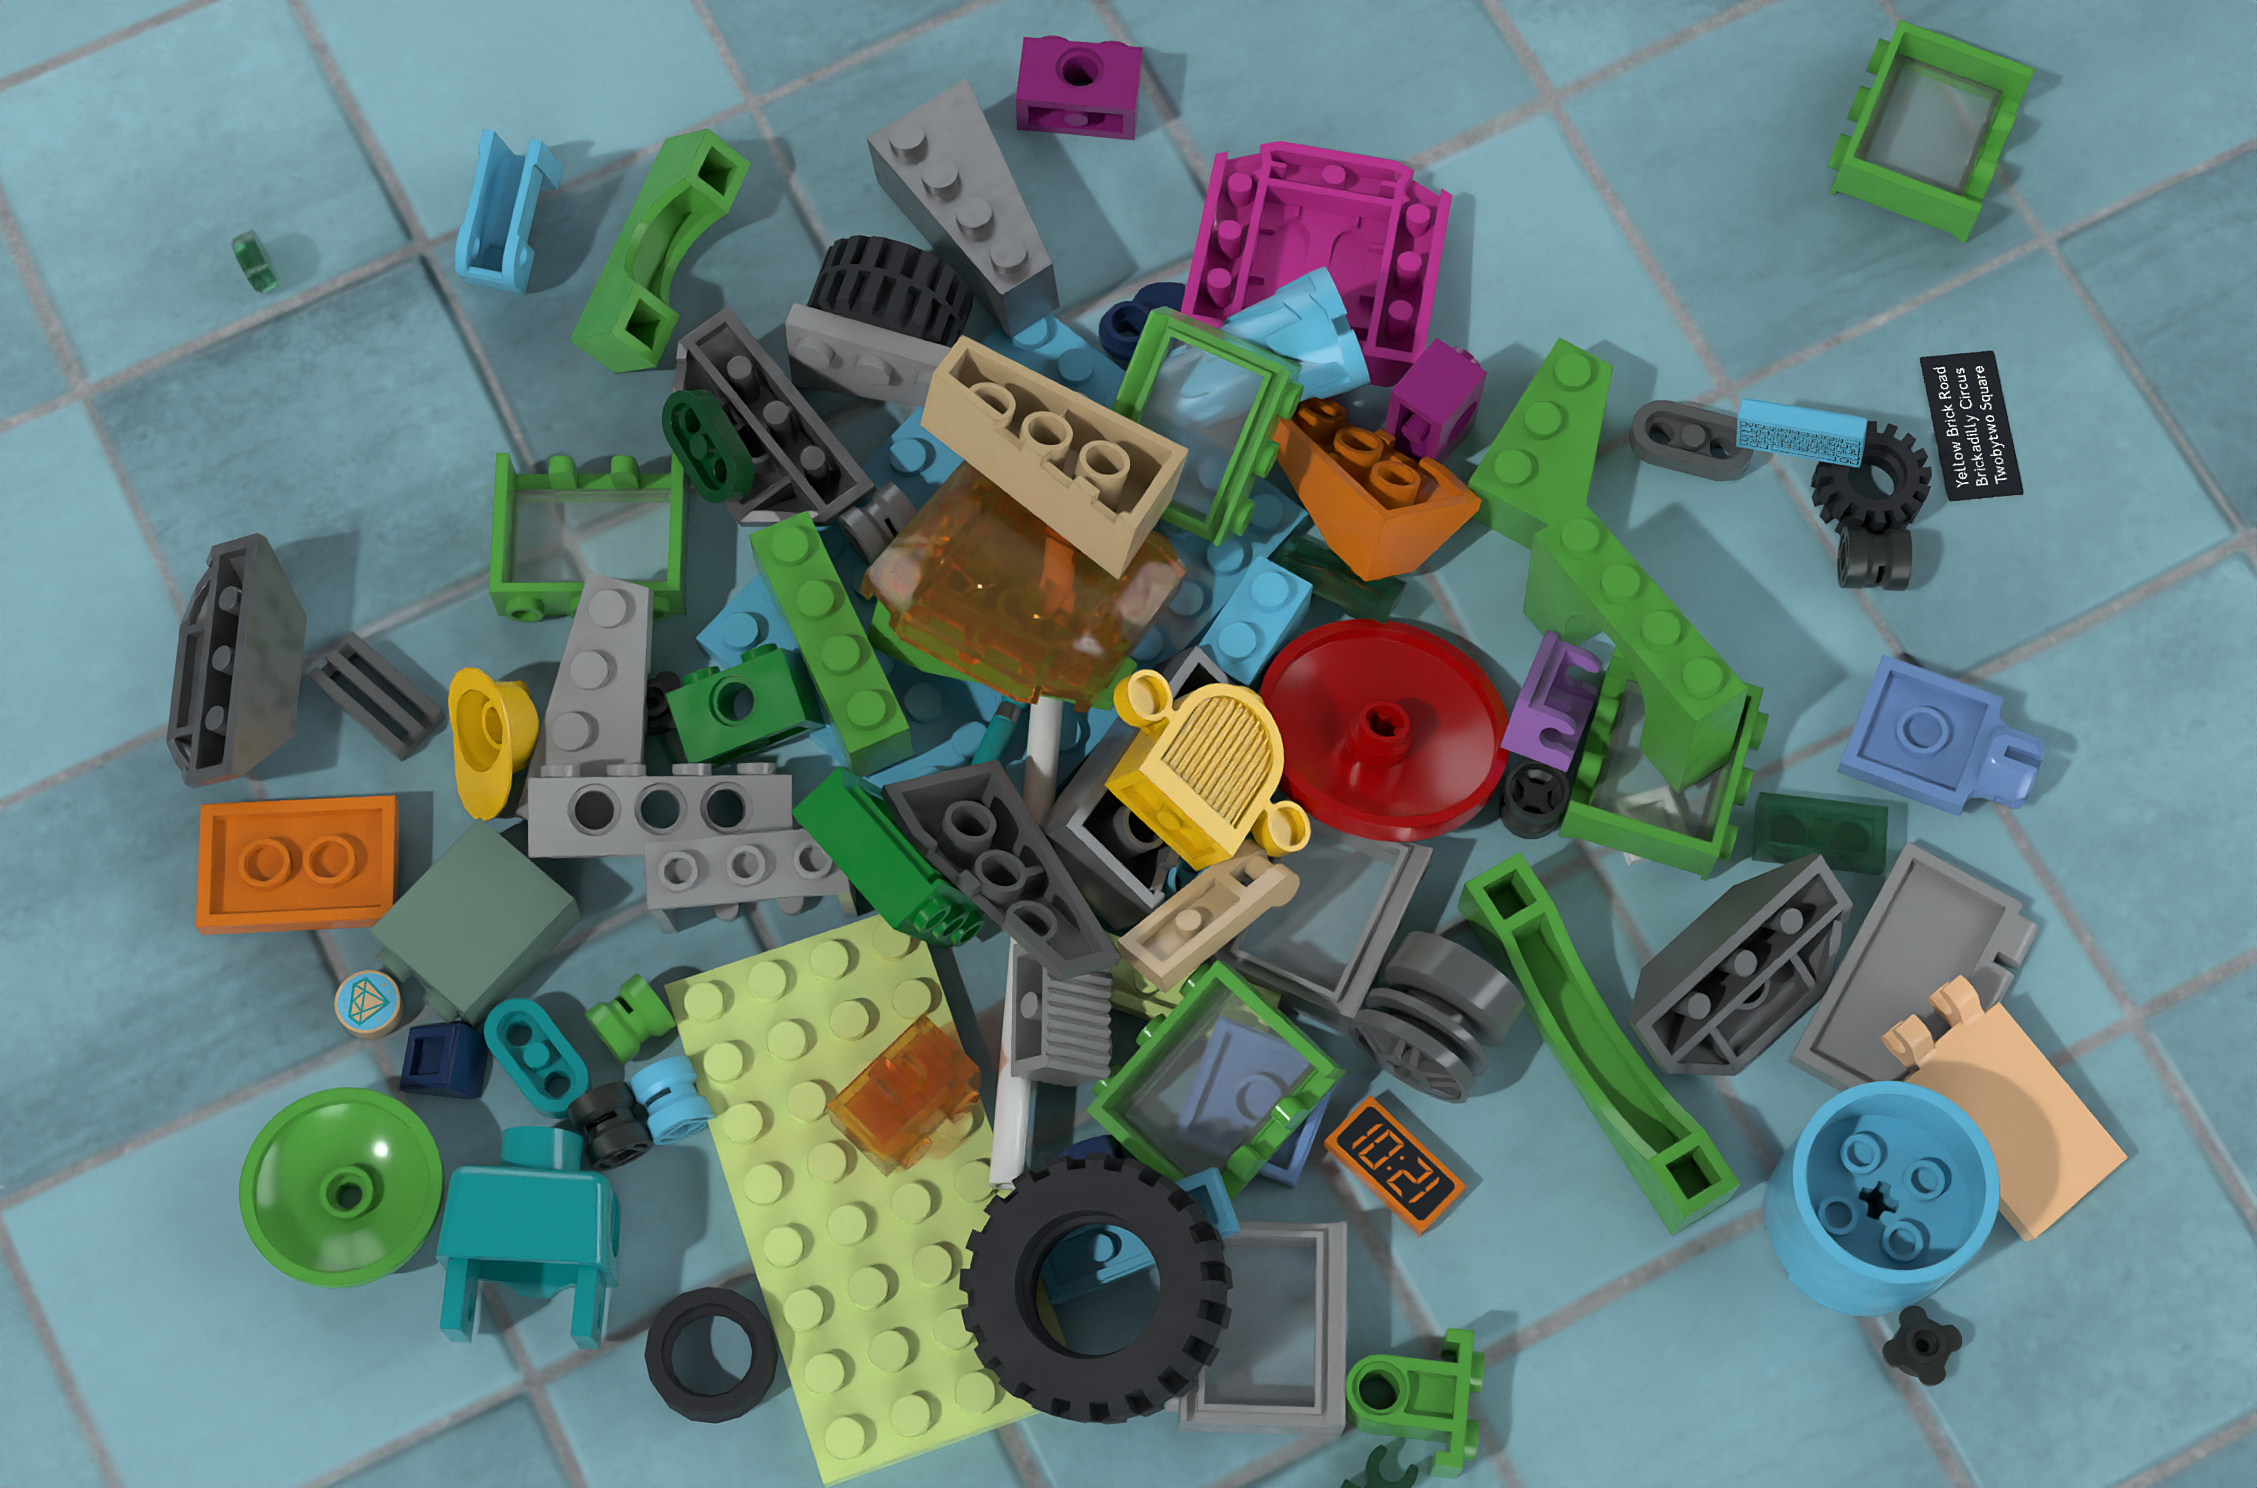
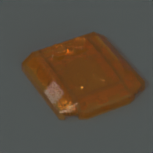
(1014, 598)

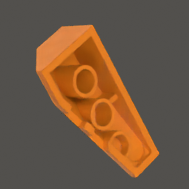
(1366, 496)

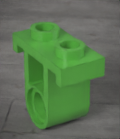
(1428, 1399)

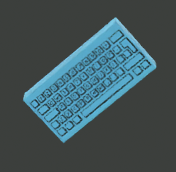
(1801, 432)

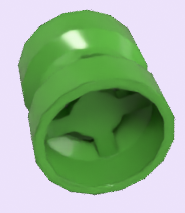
(630, 1019)

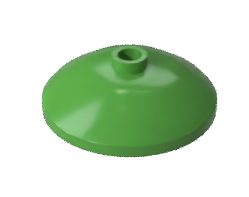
(316, 1154)

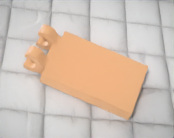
(2036, 1125)

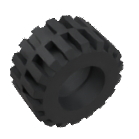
(893, 289)

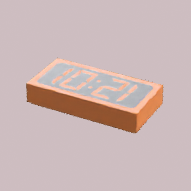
(1394, 1165)

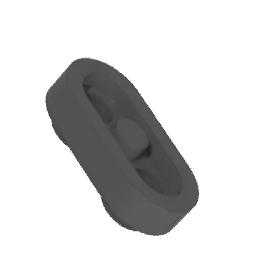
(1691, 437)

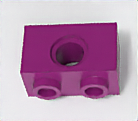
(1097, 110)
(1435, 403)

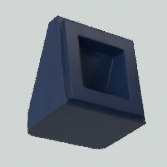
(444, 1061)

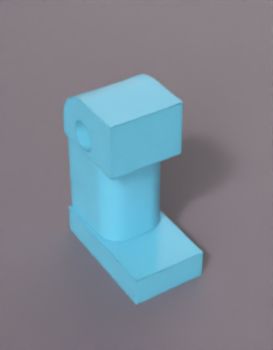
(500, 213)

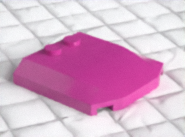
(1314, 208)

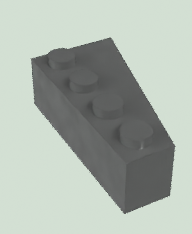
(1098, 838)

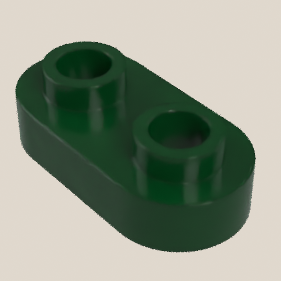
(707, 445)

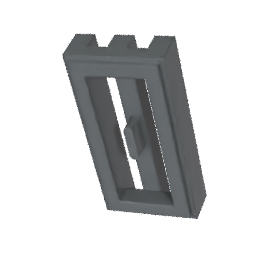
(341, 663)

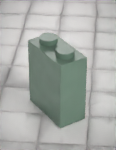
(474, 926)

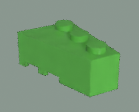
(1546, 448)

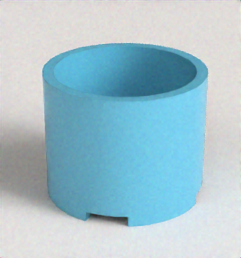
(1930, 1185)

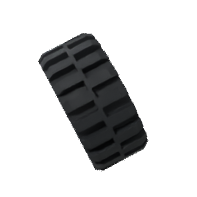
(1008, 1266)

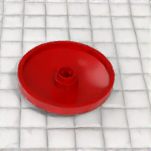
(1385, 729)

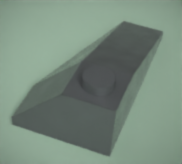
(998, 856)

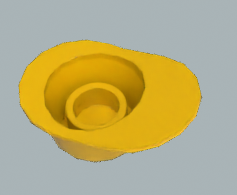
(492, 738)

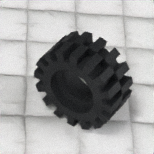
(1877, 516)

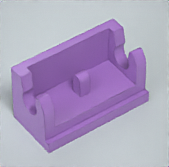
(1552, 704)

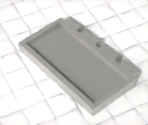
(1915, 938)

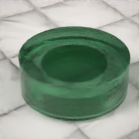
(255, 261)

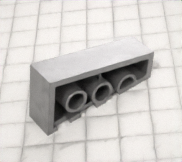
(963, 200)

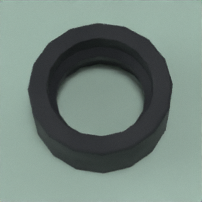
(679, 1314)

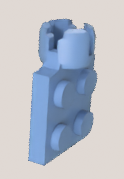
(1939, 741)

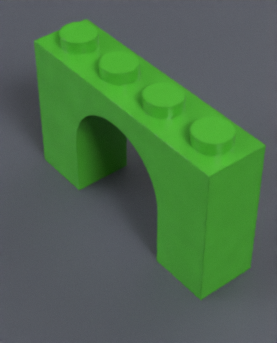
(1591, 584)

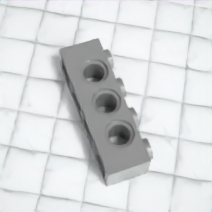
(558, 834)

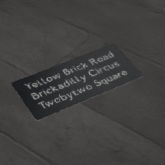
(1971, 426)

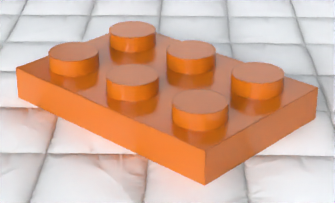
(297, 864)

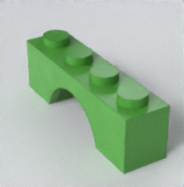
(683, 195)
(832, 643)

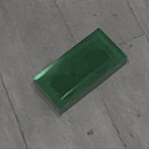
(1338, 583)
(1844, 833)

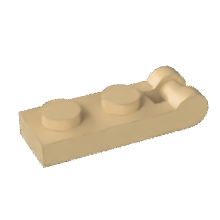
(1206, 915)

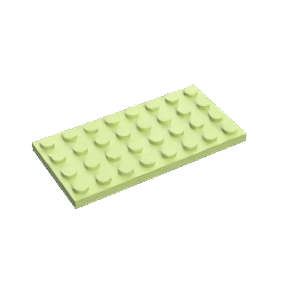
(847, 1259)

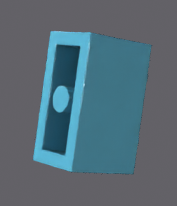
(1257, 622)

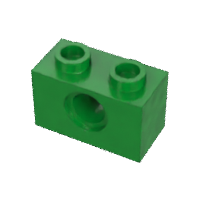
(781, 707)

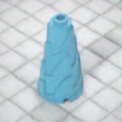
(1310, 328)

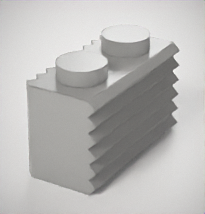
(1059, 1025)

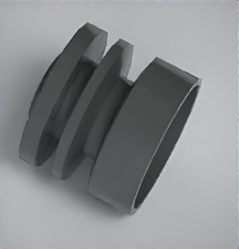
(1437, 1016)

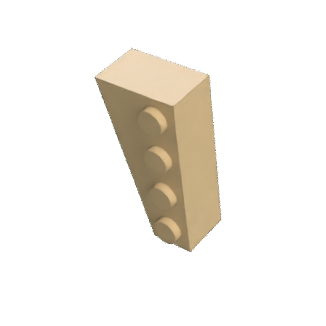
(1054, 451)

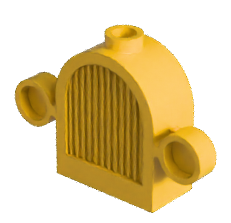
(1204, 770)

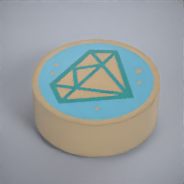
(369, 1004)

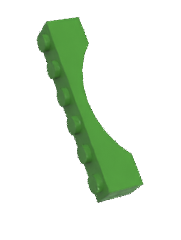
(1644, 1123)

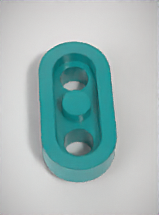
(538, 1061)

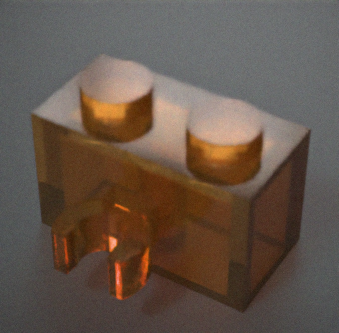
(906, 1097)

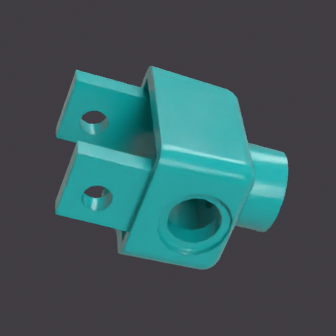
(531, 1228)

